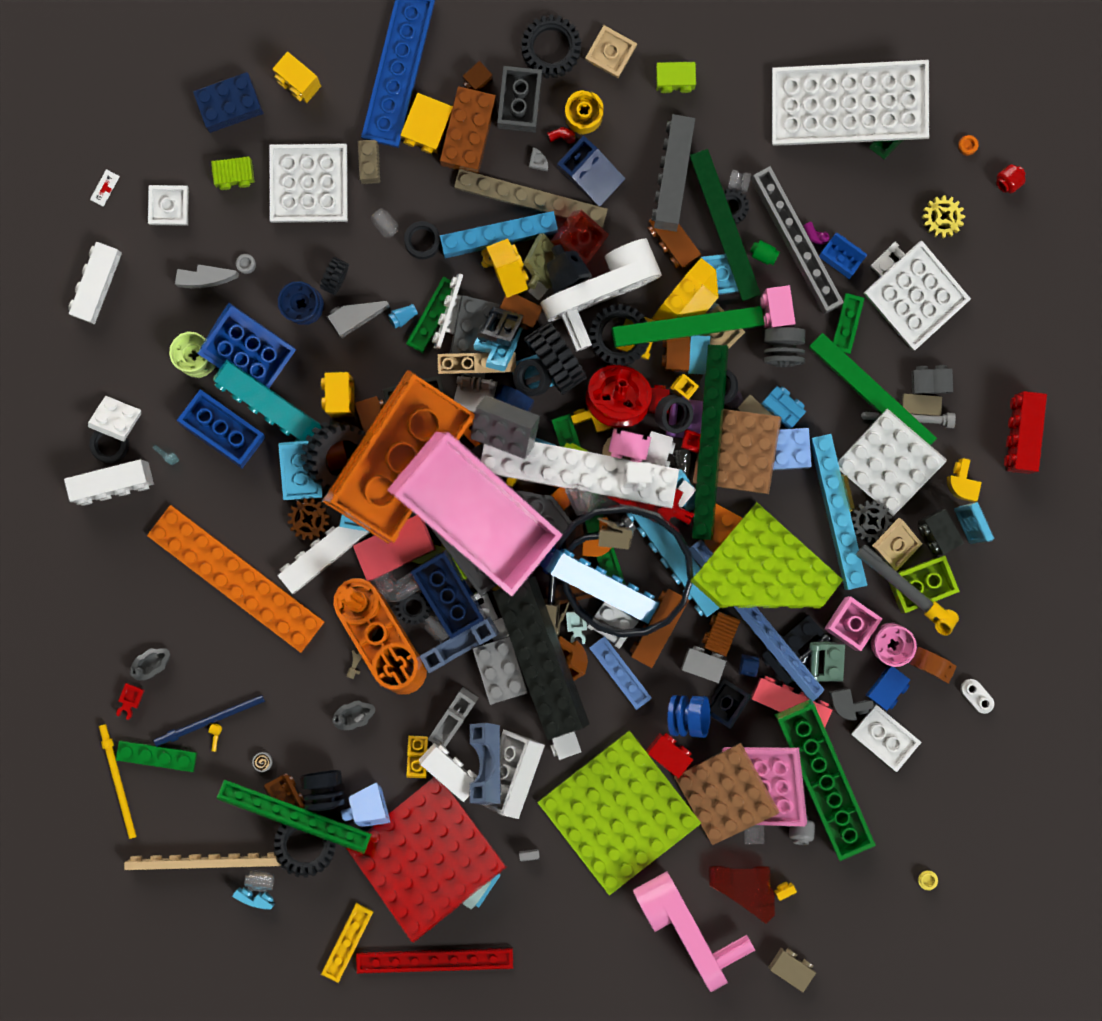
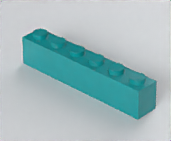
(265, 401)

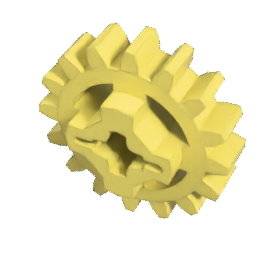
(937, 211)

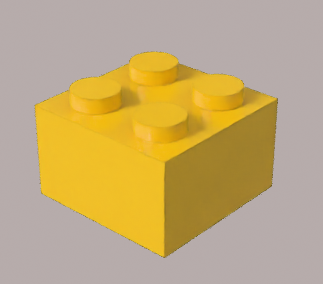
(297, 77)
(508, 267)

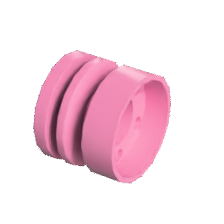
(903, 649)

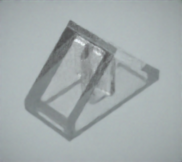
(584, 499)

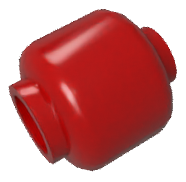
(1010, 178)

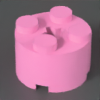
(629, 445)

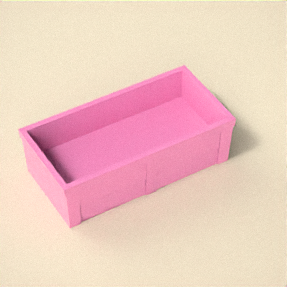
(475, 511)

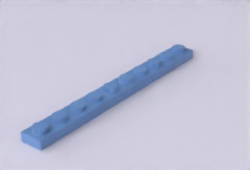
(769, 637)

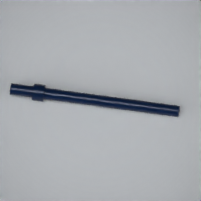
(174, 734)

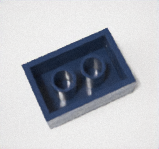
(228, 102)

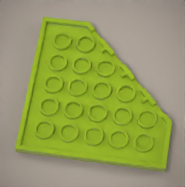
(765, 568)

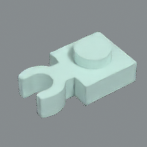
(576, 624)

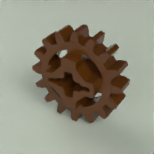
(301, 523)

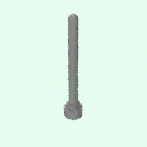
(946, 420)

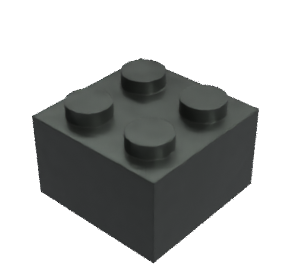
(940, 532)

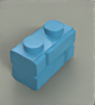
(782, 405)

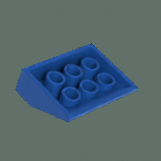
(246, 346)

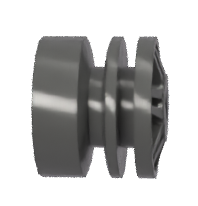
(784, 346)

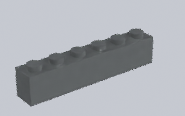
(674, 173)

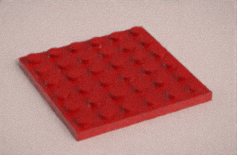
(427, 859)

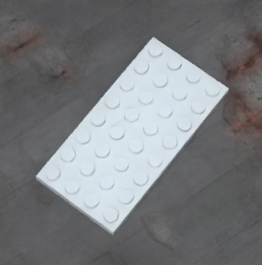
(850, 103)

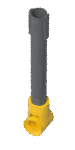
(943, 619)

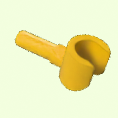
(215, 729)

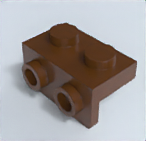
(284, 790)

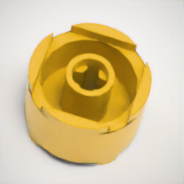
(588, 102)

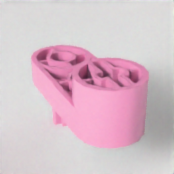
(665, 906)

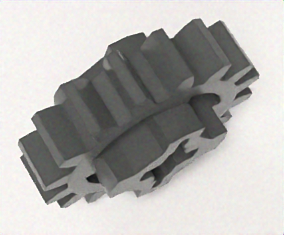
(866, 514)

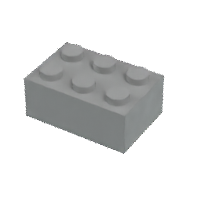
(500, 670)

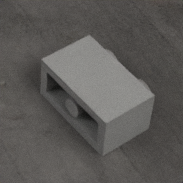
(703, 665)

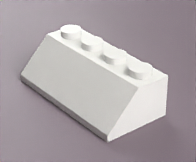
(517, 768)

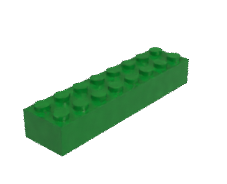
(826, 780)

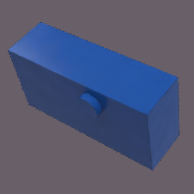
(221, 429)

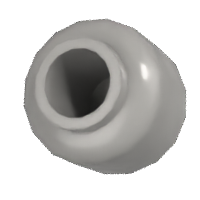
(802, 834)

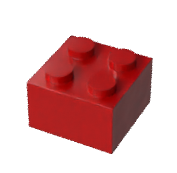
(669, 755)

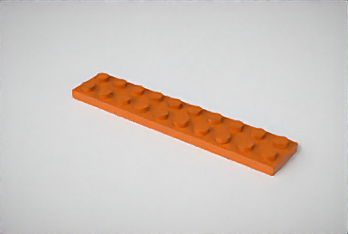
(236, 578)

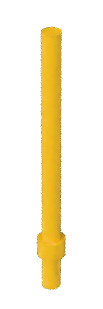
(107, 744)

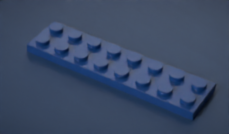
(397, 71)

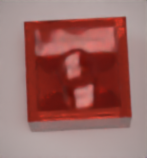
(580, 235)

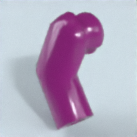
(815, 236)

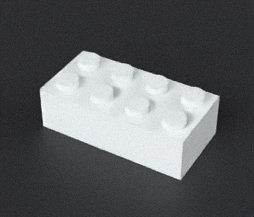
(109, 481)

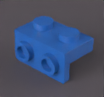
(842, 255)

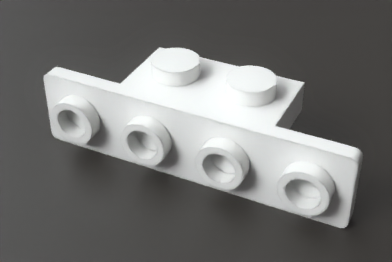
(448, 319)

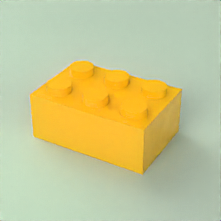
(339, 395)

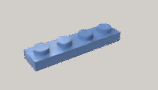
(620, 672)

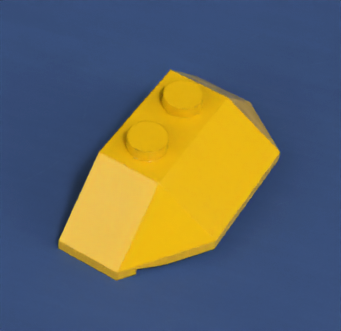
(692, 295)

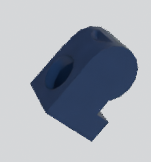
(748, 665)

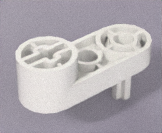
(629, 267)

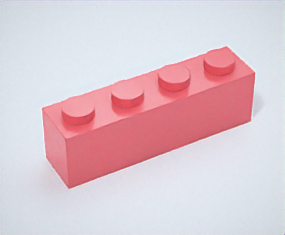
(783, 698)

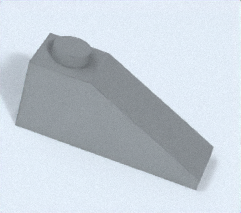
(353, 316)

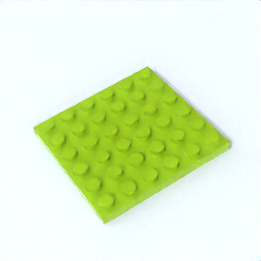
(619, 812)

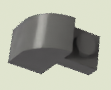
(843, 704)

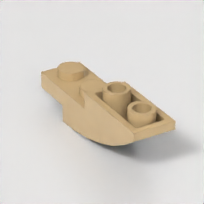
(469, 363)

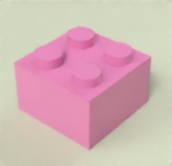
(778, 307)
(853, 623)

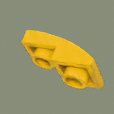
(416, 748)

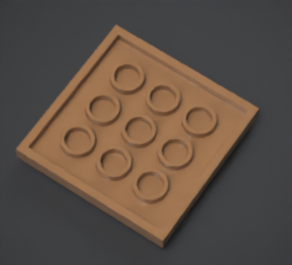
(746, 451)
(727, 794)

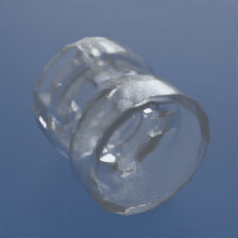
(739, 180)

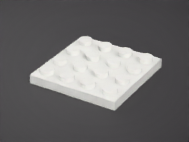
(308, 183)
(917, 295)
(890, 462)

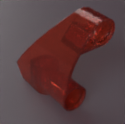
(747, 888)

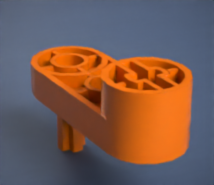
(378, 655)

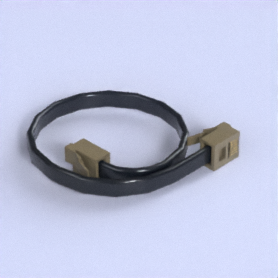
(614, 537)

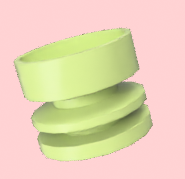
(184, 349)

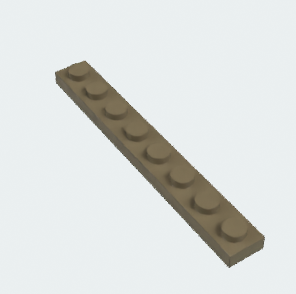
(525, 196)

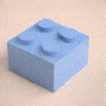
(793, 449)

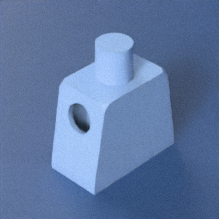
(367, 807)

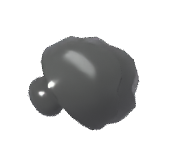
(149, 664)
(353, 715)

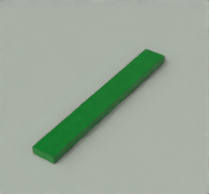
(687, 326)
(865, 385)
(294, 816)

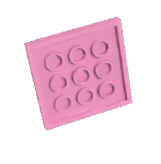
(783, 779)

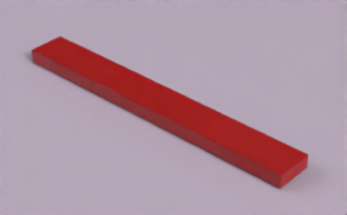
(434, 960)

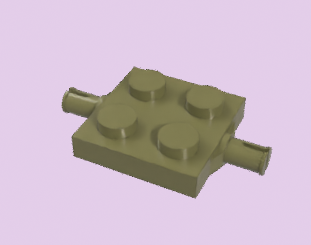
(537, 261)

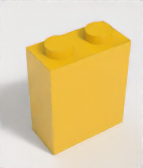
(426, 124)

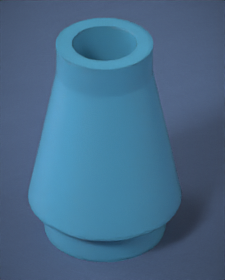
(402, 315)

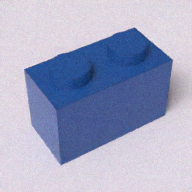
(888, 688)

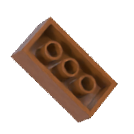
(468, 130)

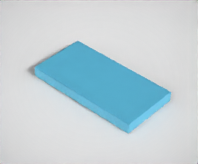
(973, 523)

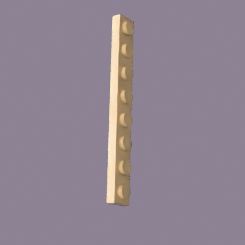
(196, 861)

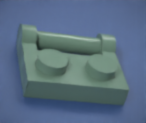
(833, 660)

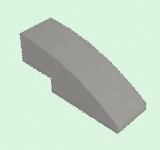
(204, 277)
(453, 718)

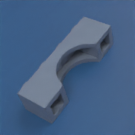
(458, 645)
(486, 741)

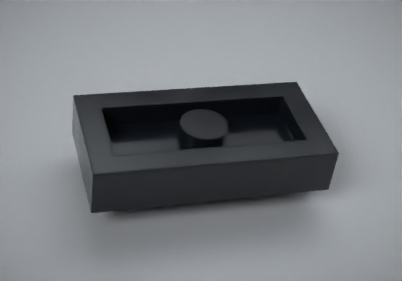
(770, 661)

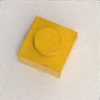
(785, 890)

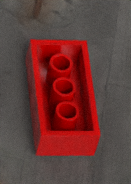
(1025, 432)

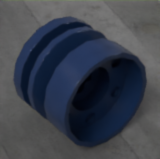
(290, 298)

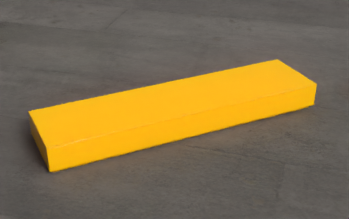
(347, 942)

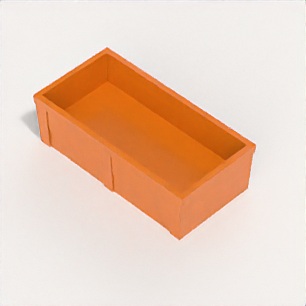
(391, 443)

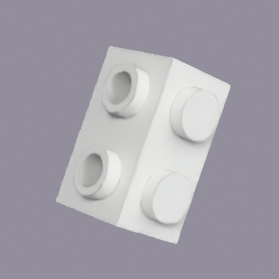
(638, 475)

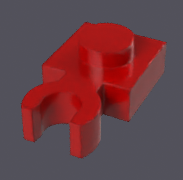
(130, 697)

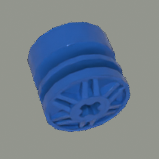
(689, 716)

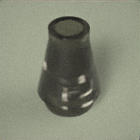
(682, 460)

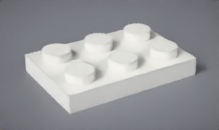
(886, 738)

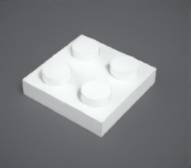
(168, 205)
(114, 418)

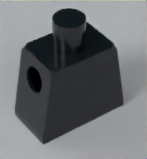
(566, 269)

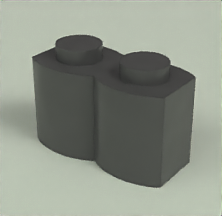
(932, 380)

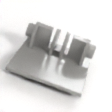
(472, 390)

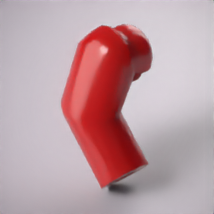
(563, 133)

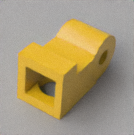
(684, 387)

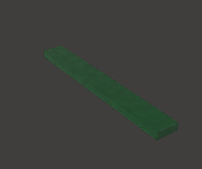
(725, 225)

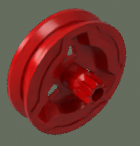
(621, 385)

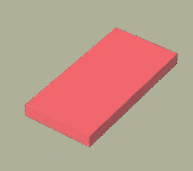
(380, 558)

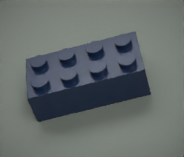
(448, 594)

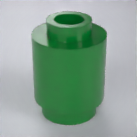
(764, 252)

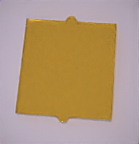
(848, 492)

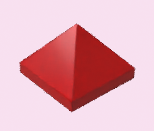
(691, 441)

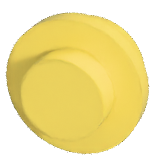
(928, 880)

